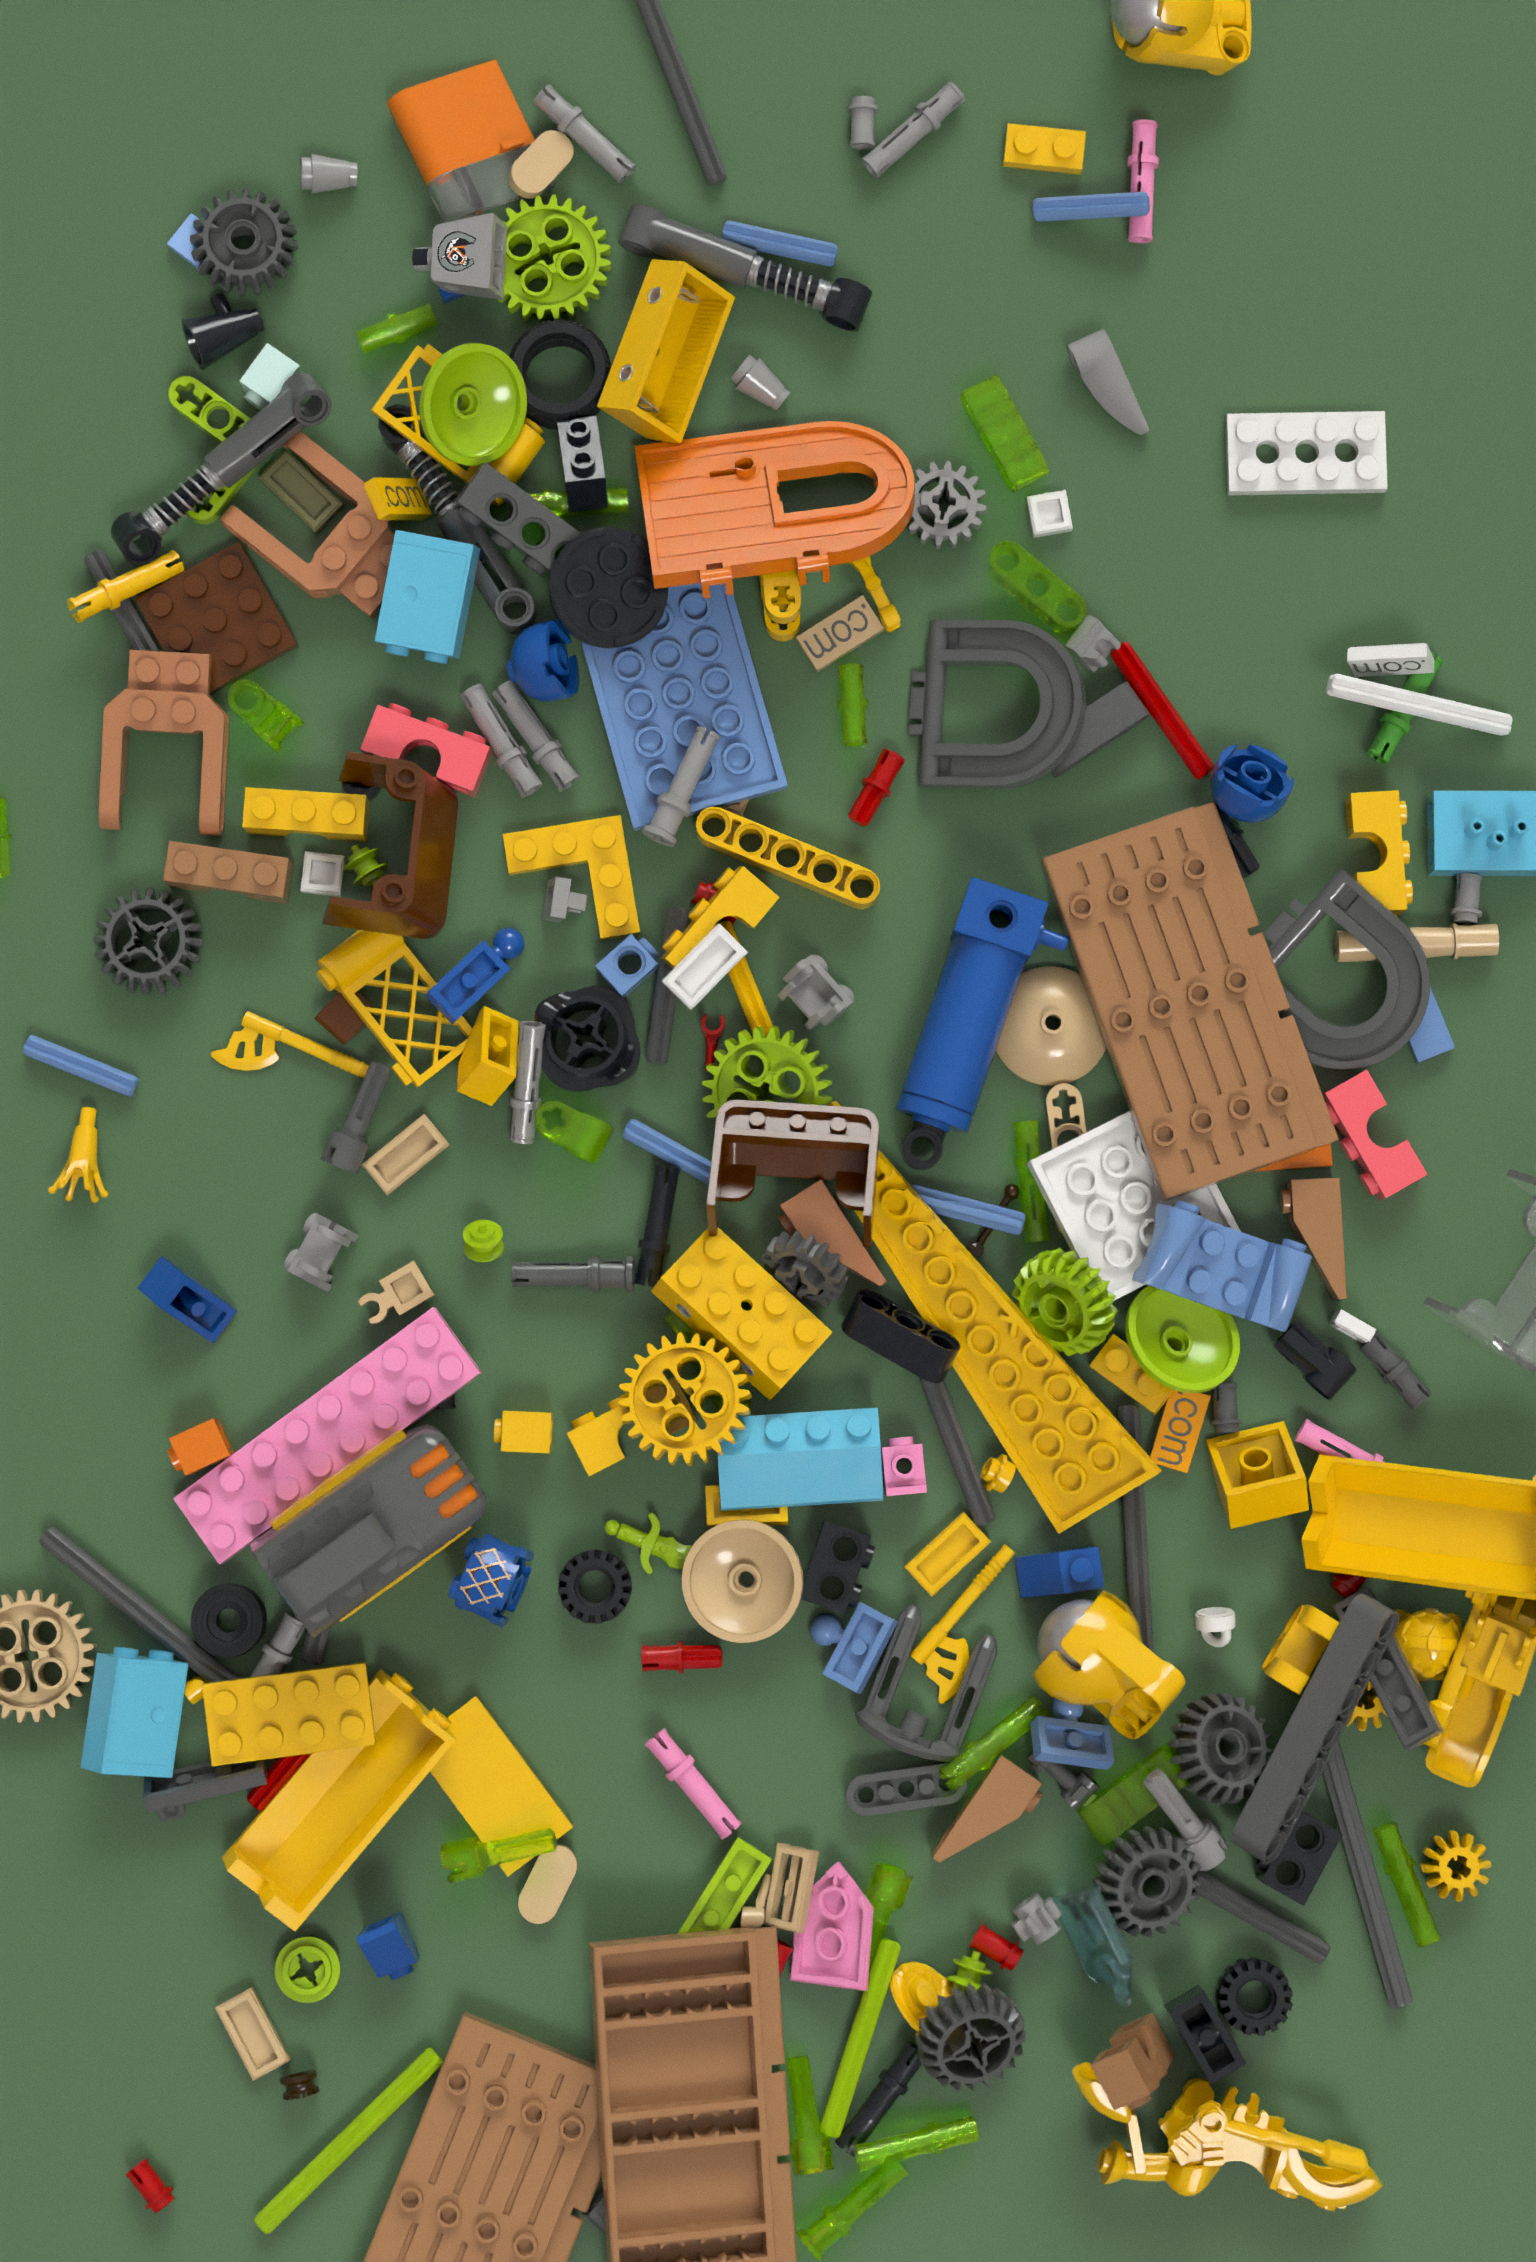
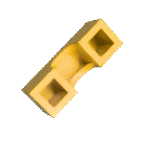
(309, 812)
(1379, 819)
(738, 896)
(598, 1438)

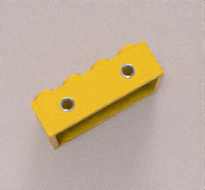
(666, 351)
(707, 1295)

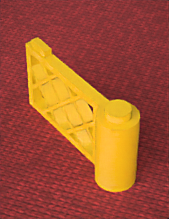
(510, 464)
(360, 961)

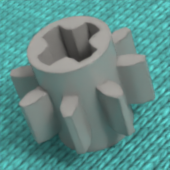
(1036, 1919)

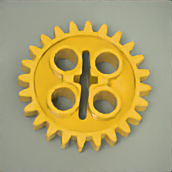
(654, 1419)

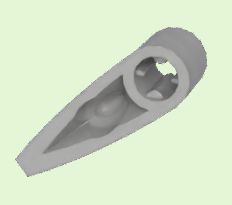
(1106, 379)

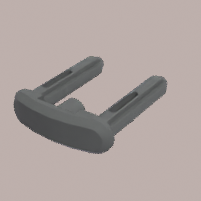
(909, 1734)

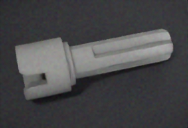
(1198, 1834)

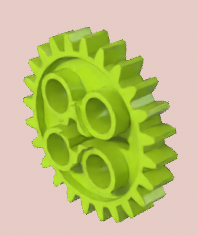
(562, 291)
(778, 1057)

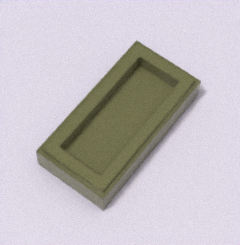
(301, 492)

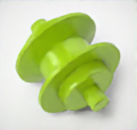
(365, 866)
(483, 1241)
(969, 1971)

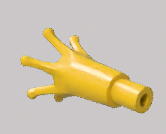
(82, 1159)

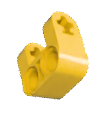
(779, 593)
(1299, 1647)

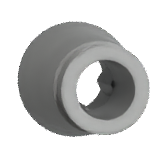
(326, 173)
(759, 383)

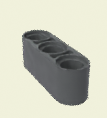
(1104, 723)

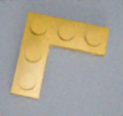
(593, 842)

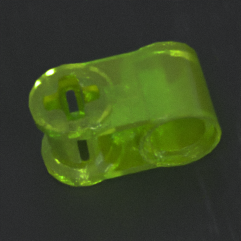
(268, 718)
(579, 1135)

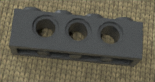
(490, 484)

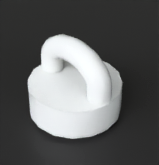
(1215, 1620)

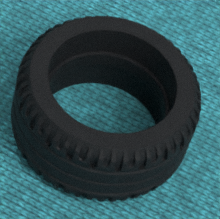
(562, 334)

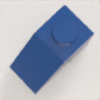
(186, 1299)
(1059, 1572)
(389, 1947)

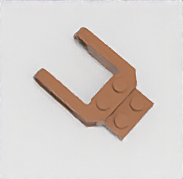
(351, 558)
(166, 696)

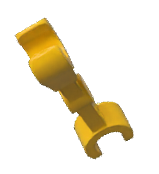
(887, 612)

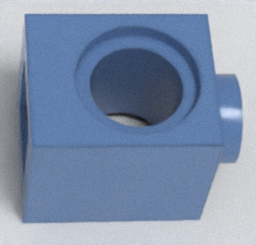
(624, 983)

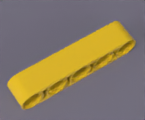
(773, 843)

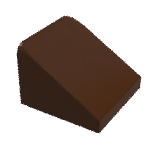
(341, 1018)

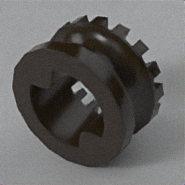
(298, 2084)

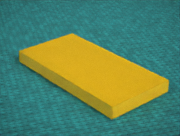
(494, 1782)

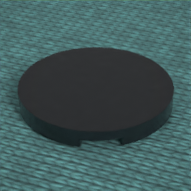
(606, 588)

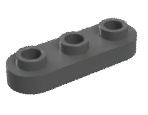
(888, 1799)

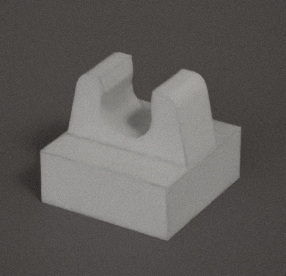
(1092, 644)
(560, 900)

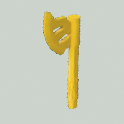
(274, 1032)
(937, 1636)

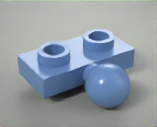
(857, 1646)
(1071, 1741)

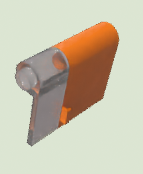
(464, 138)

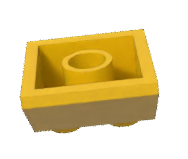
(1258, 1474)

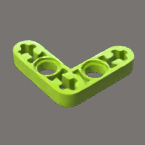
(189, 411)

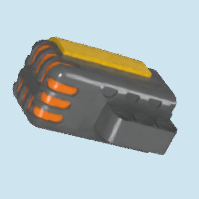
(369, 1526)

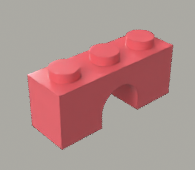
(463, 757)
(1383, 1168)

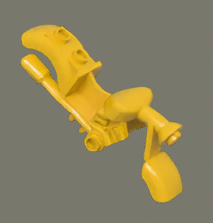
(1480, 1685)
(1211, 2133)

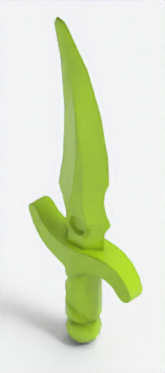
(651, 1543)

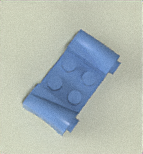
(1224, 1267)

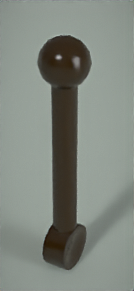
(976, 1248)

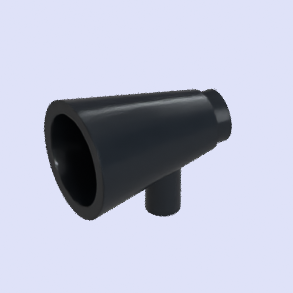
(220, 333)

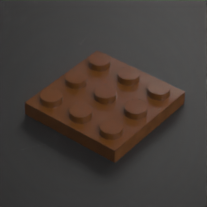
(219, 612)

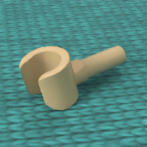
(754, 1916)

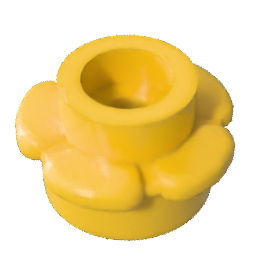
(997, 1473)

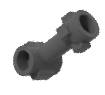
(1078, 1789)

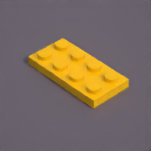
(289, 1714)

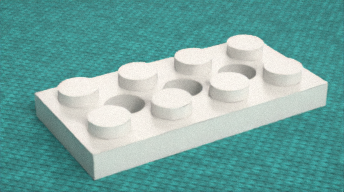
(1322, 431)

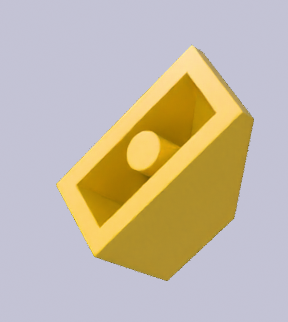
(489, 1057)

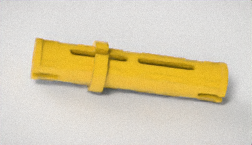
(110, 593)

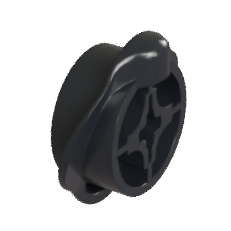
(620, 1062)

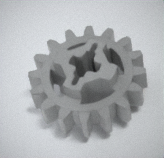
(958, 505)

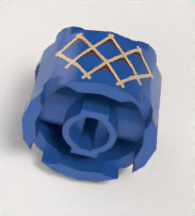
(491, 1579)

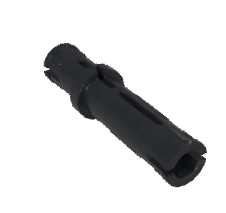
(657, 1226)
(881, 2099)

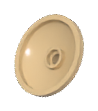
(1044, 1054)
(715, 1587)

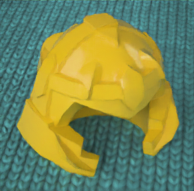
(1429, 1641)

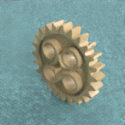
(66, 1650)

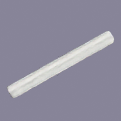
(1419, 704)

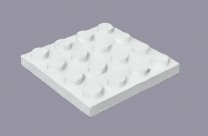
(1108, 1199)

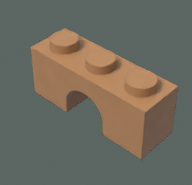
(228, 870)
(1134, 2062)

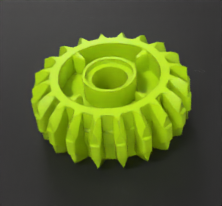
(1065, 1300)

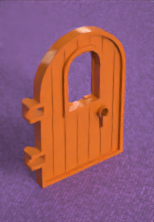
(719, 513)

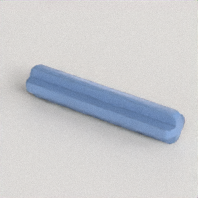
(1091, 206)
(781, 243)
(80, 1065)
(668, 1150)
(972, 1210)

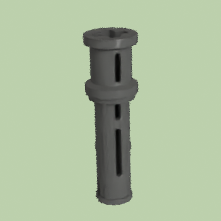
(594, 1274)

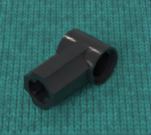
(1322, 1366)

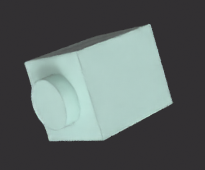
(266, 376)

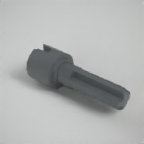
(347, 1145)

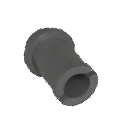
(1225, 1409)

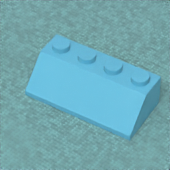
(802, 1460)

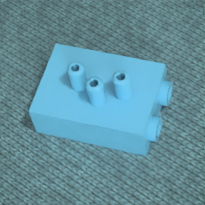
(427, 596)
(1481, 833)
(134, 1713)

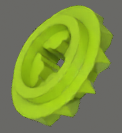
(303, 1988)

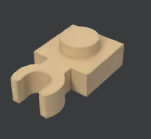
(403, 1291)

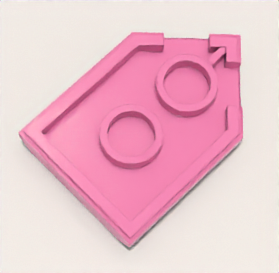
(836, 1934)

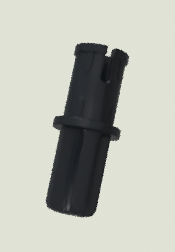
(1245, 859)

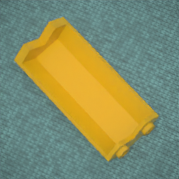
(1422, 1526)
(338, 1804)

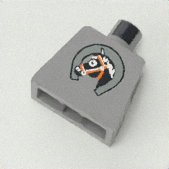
(466, 256)

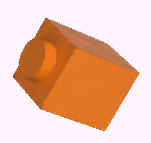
(199, 1447)

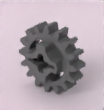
(805, 1268)

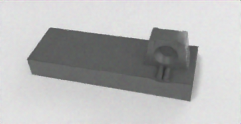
(197, 1783)

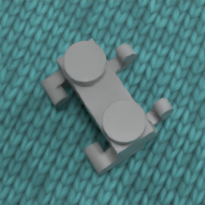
(816, 992)
(318, 1250)

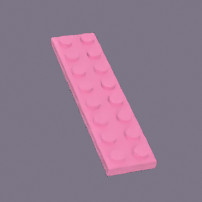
(326, 1433)

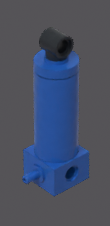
(969, 1012)

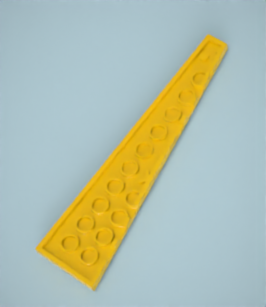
(1036, 1404)

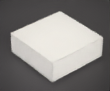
(1049, 513)
(323, 874)
(1352, 1326)

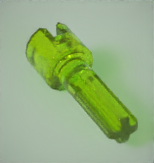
(472, 1857)
(886, 1893)
(810, 2148)

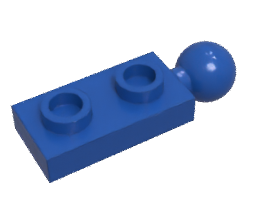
(475, 974)

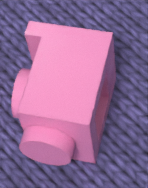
(896, 1482)

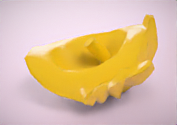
(915, 1987)

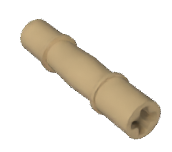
(1435, 941)

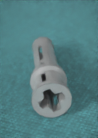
(674, 803)

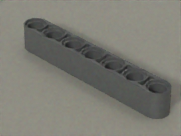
(1315, 1728)

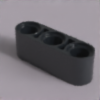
(900, 1336)

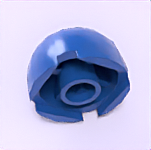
(542, 663)
(1250, 783)

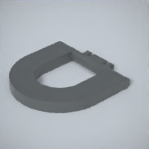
(1008, 763)
(1396, 950)

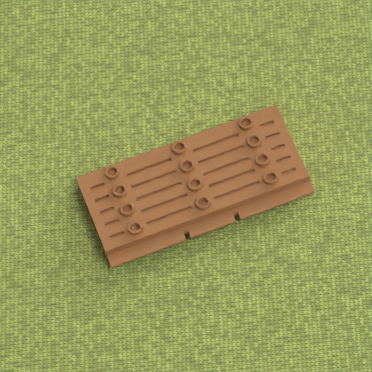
(1188, 1001)
(692, 2097)
(496, 2155)

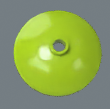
(490, 407)
(1202, 1337)

